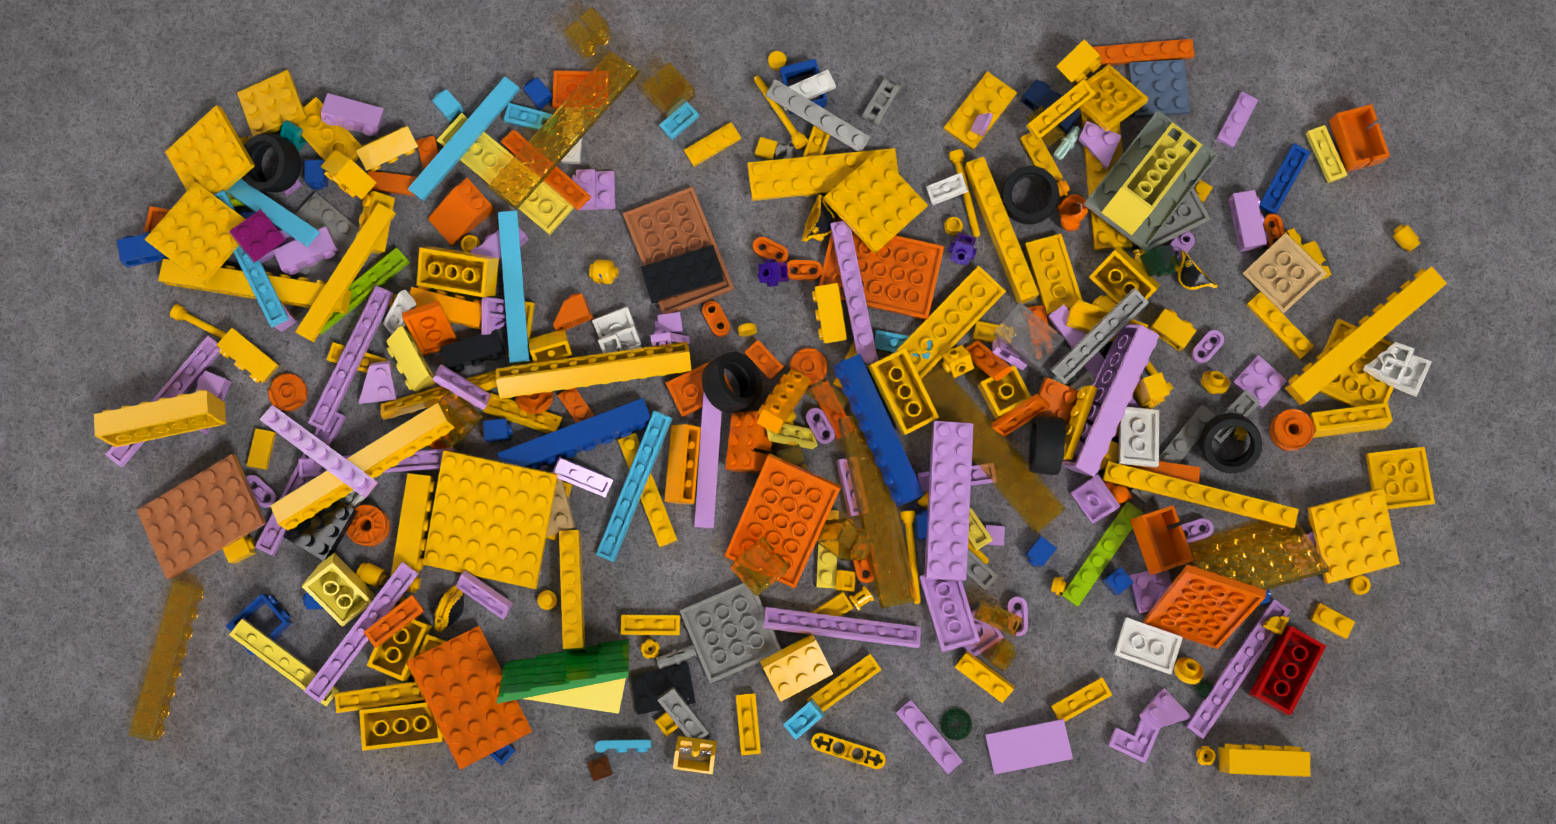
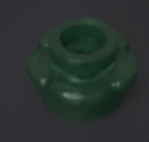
(1203, 688)

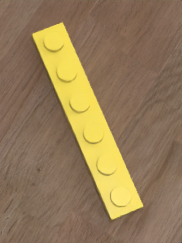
(277, 656)

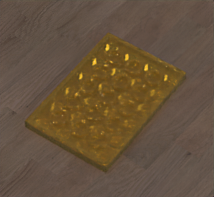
(1260, 555)

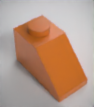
(573, 312)

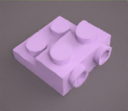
(599, 186)

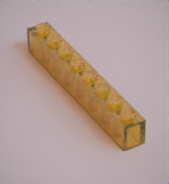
(166, 661)

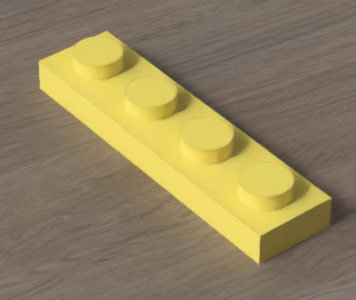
(827, 562)

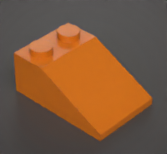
(460, 212)

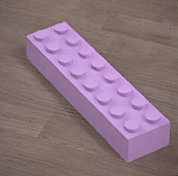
(1115, 386)
(948, 501)

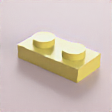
(977, 533)

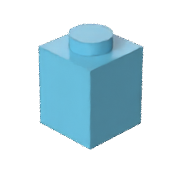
(447, 105)

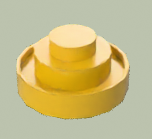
(1215, 382)
(1188, 670)

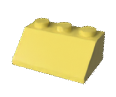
(409, 360)
(338, 590)

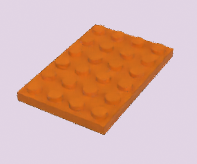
(895, 278)
(788, 512)
(1204, 606)
(461, 691)

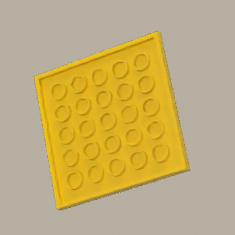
(490, 519)

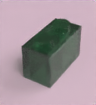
(1160, 261)

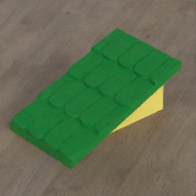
(570, 678)

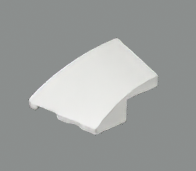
(618, 330)
(1399, 368)

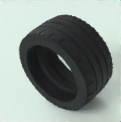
(288, 167)
(1030, 172)
(717, 389)
(1047, 445)
(1242, 463)

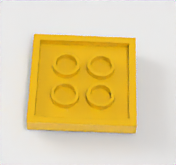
(1113, 98)
(271, 104)
(1402, 476)

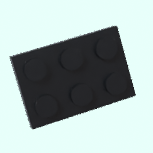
(654, 683)

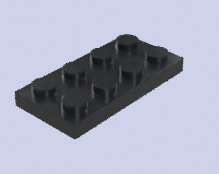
(682, 274)

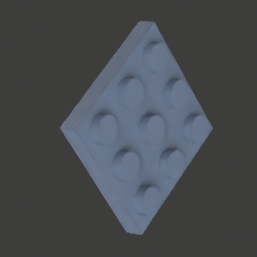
(1163, 85)

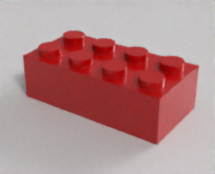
(1287, 670)

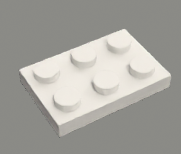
(1139, 437)
(1148, 646)

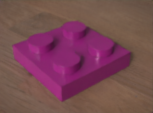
(257, 236)

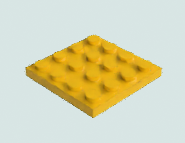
(210, 154)
(875, 202)
(197, 233)
(1354, 385)
(1354, 535)

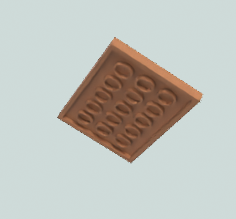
(671, 229)
(201, 516)

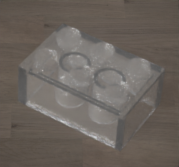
(1029, 336)

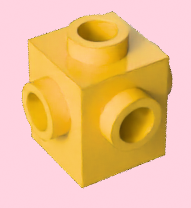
(957, 361)

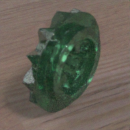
(948, 718)

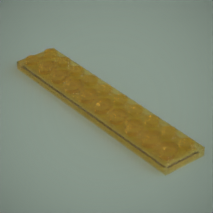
(563, 130)
(993, 452)
(879, 518)

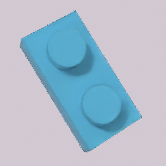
(679, 120)
(804, 719)

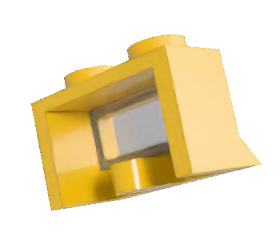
(695, 755)

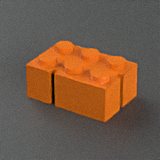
(1355, 142)
(743, 438)
(1159, 546)

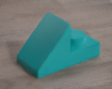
(293, 133)

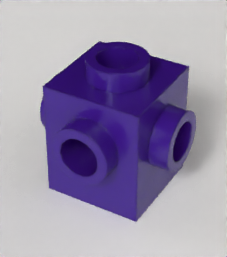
(962, 249)
(772, 272)

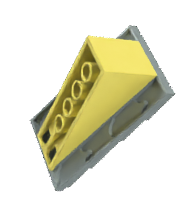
(1150, 180)

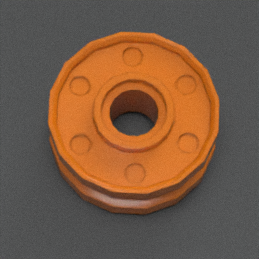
(1302, 427)
(379, 526)

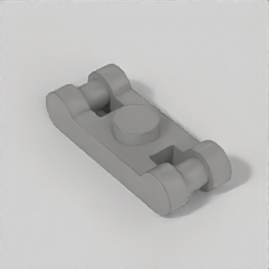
(881, 101)

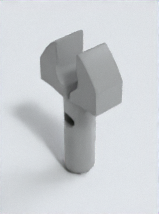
(789, 147)

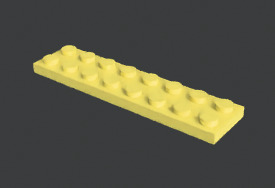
(489, 158)

